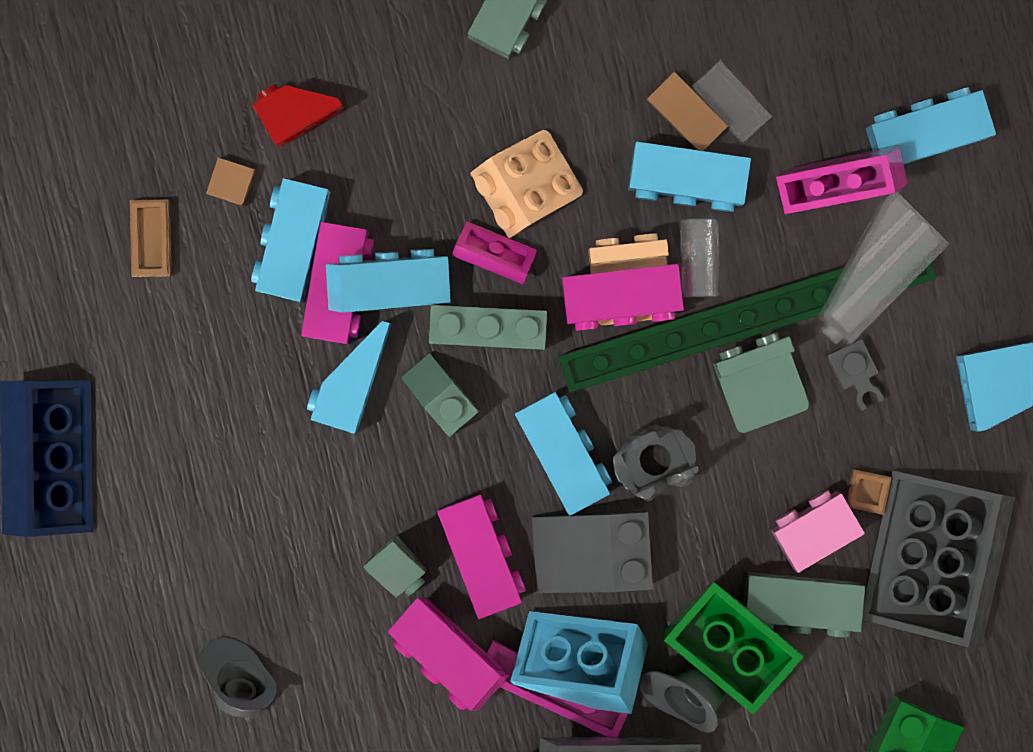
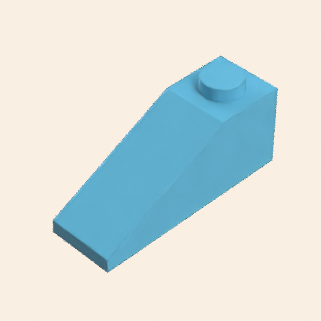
(347, 389)

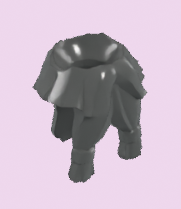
(680, 470)

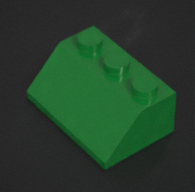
(732, 646)
(914, 729)

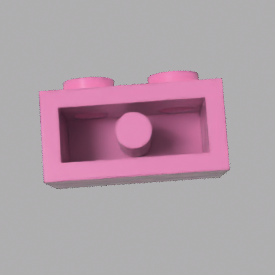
(816, 530)

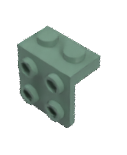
(761, 383)

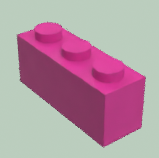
(842, 180)
(622, 296)
(318, 320)
(481, 555)
(447, 655)

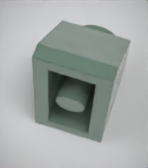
(439, 395)
(396, 568)

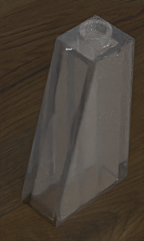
(883, 264)

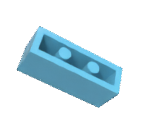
(933, 127)
(689, 176)
(291, 240)
(387, 281)
(564, 452)

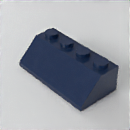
(46, 457)

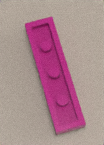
(601, 721)

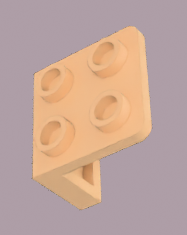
(526, 182)
(611, 257)

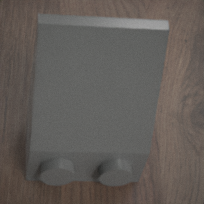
(592, 552)

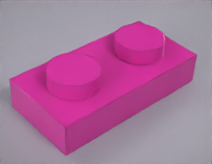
(494, 252)

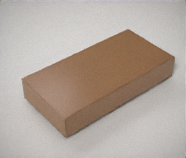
(687, 112)
(150, 238)

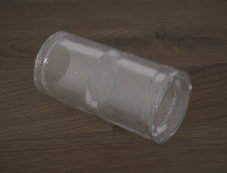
(700, 258)

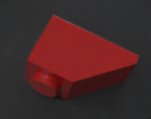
(293, 111)

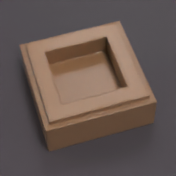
(230, 181)
(868, 491)

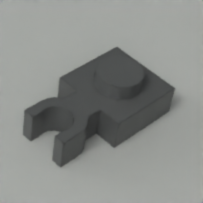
(854, 368)

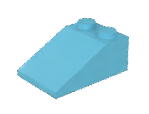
(581, 660)

